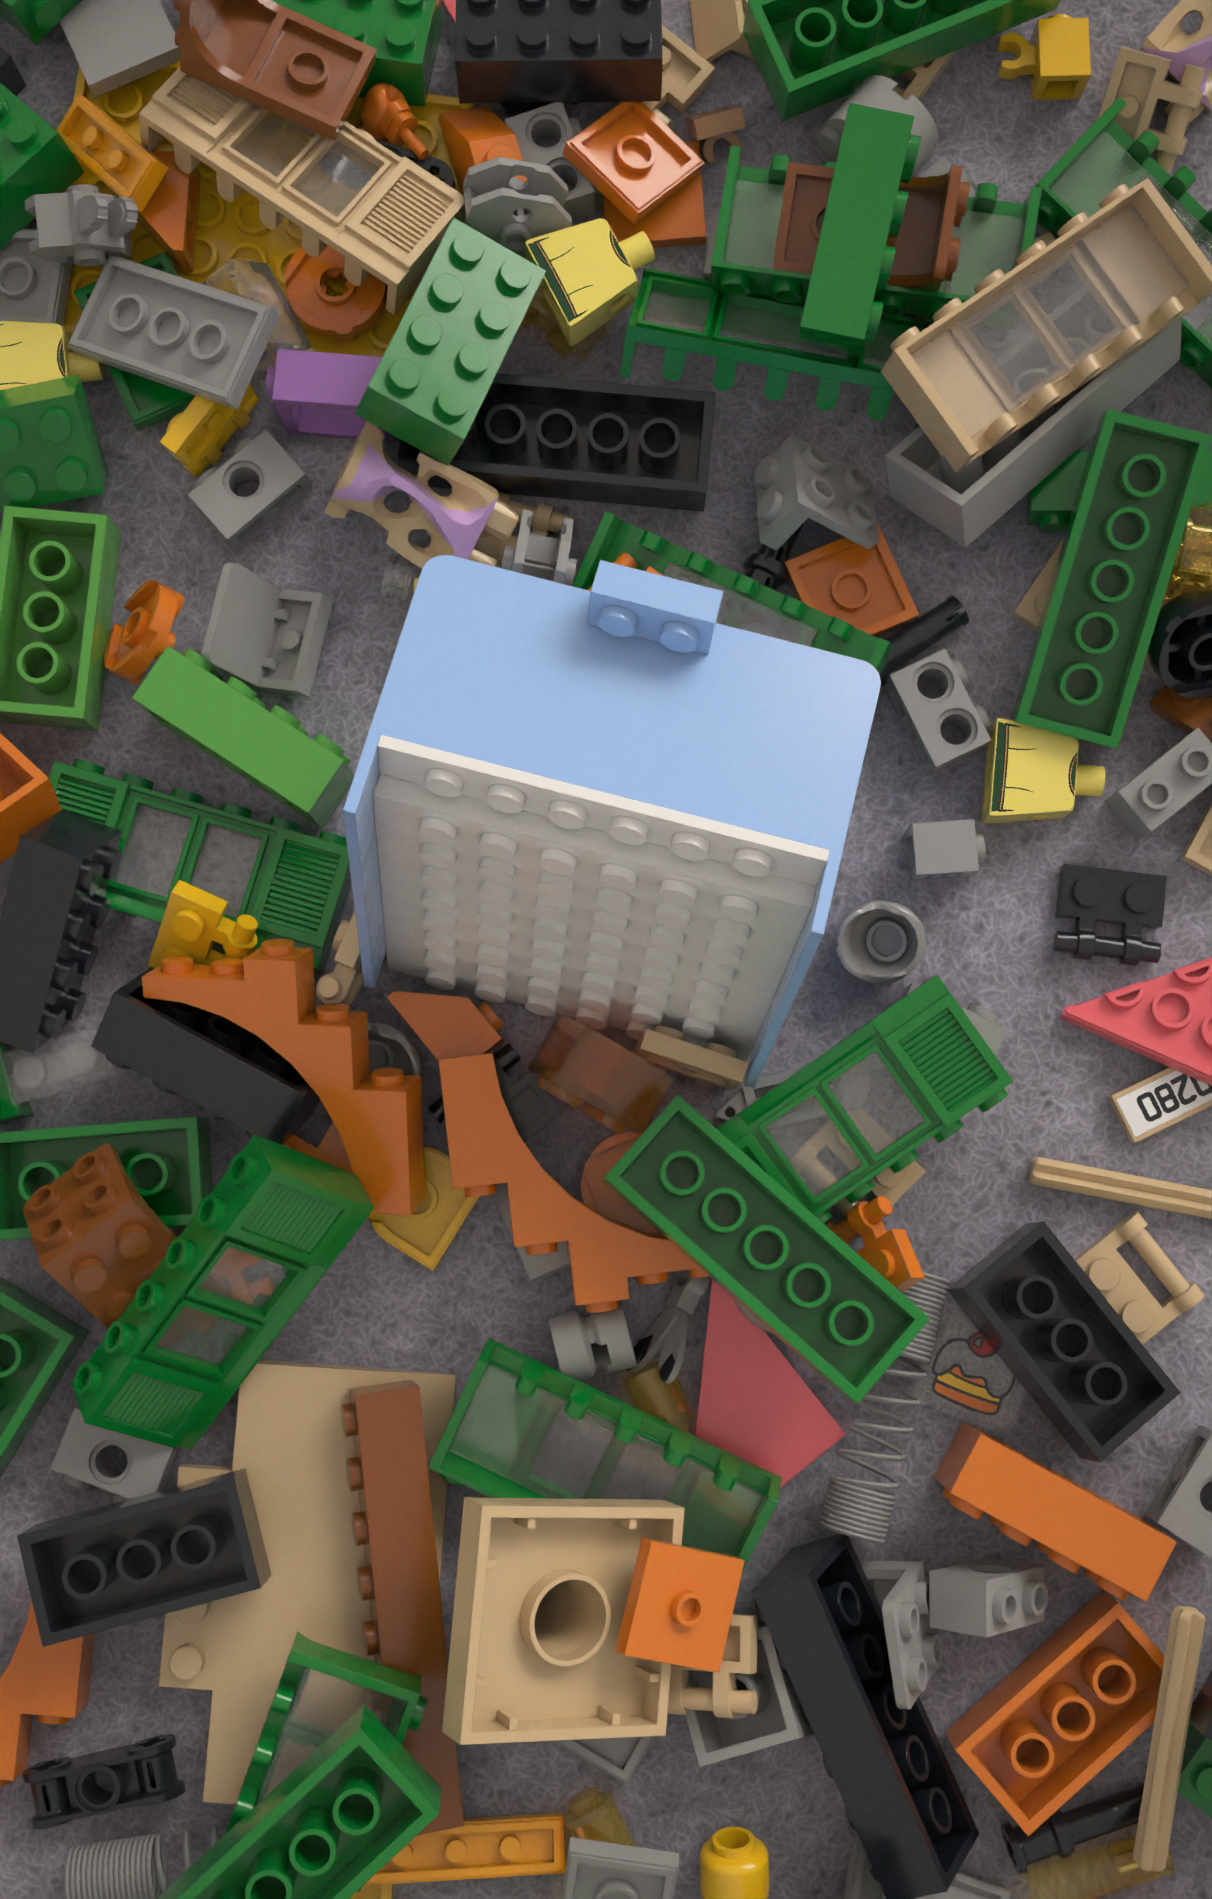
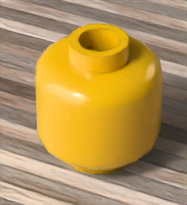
(734, 1866)

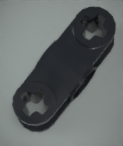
(68, 1789)

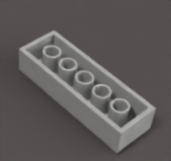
(988, 487)

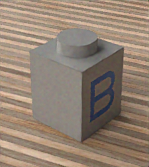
(944, 850)

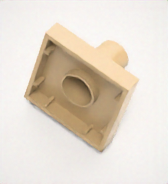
(543, 1618)

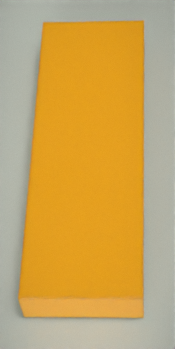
(111, 152)

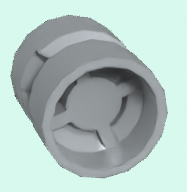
(592, 1342)

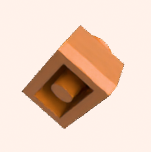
(476, 137)
(173, 212)
(449, 1023)

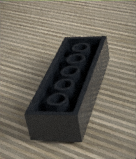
(587, 442)
(880, 1756)

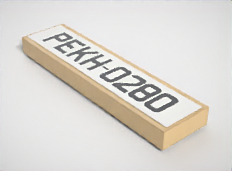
(1159, 1102)

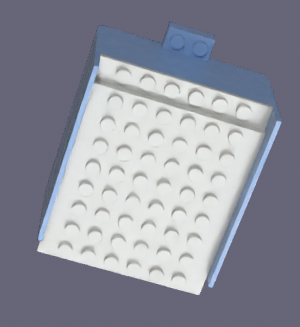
(604, 803)

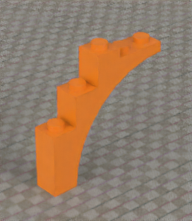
(328, 1046)
(490, 1152)
(43, 1683)

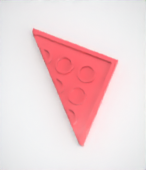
(1158, 1019)
(755, 1398)

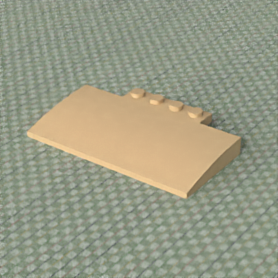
(298, 1479)

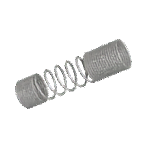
(857, 1505)
(121, 1867)

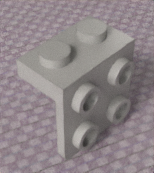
(810, 483)
(266, 632)
(910, 1641)

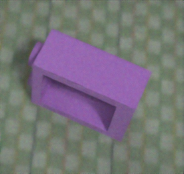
(321, 392)

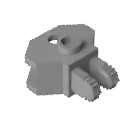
(514, 209)
(82, 225)
(541, 555)

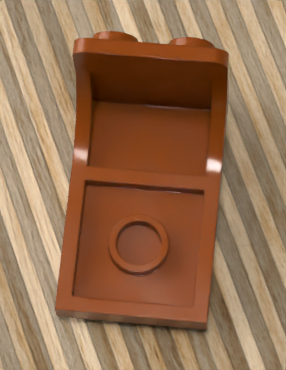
(274, 59)
(924, 243)
(97, 1233)

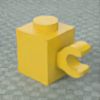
(1053, 58)

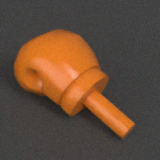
(390, 119)

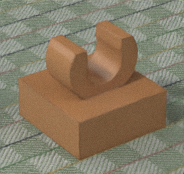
(716, 125)

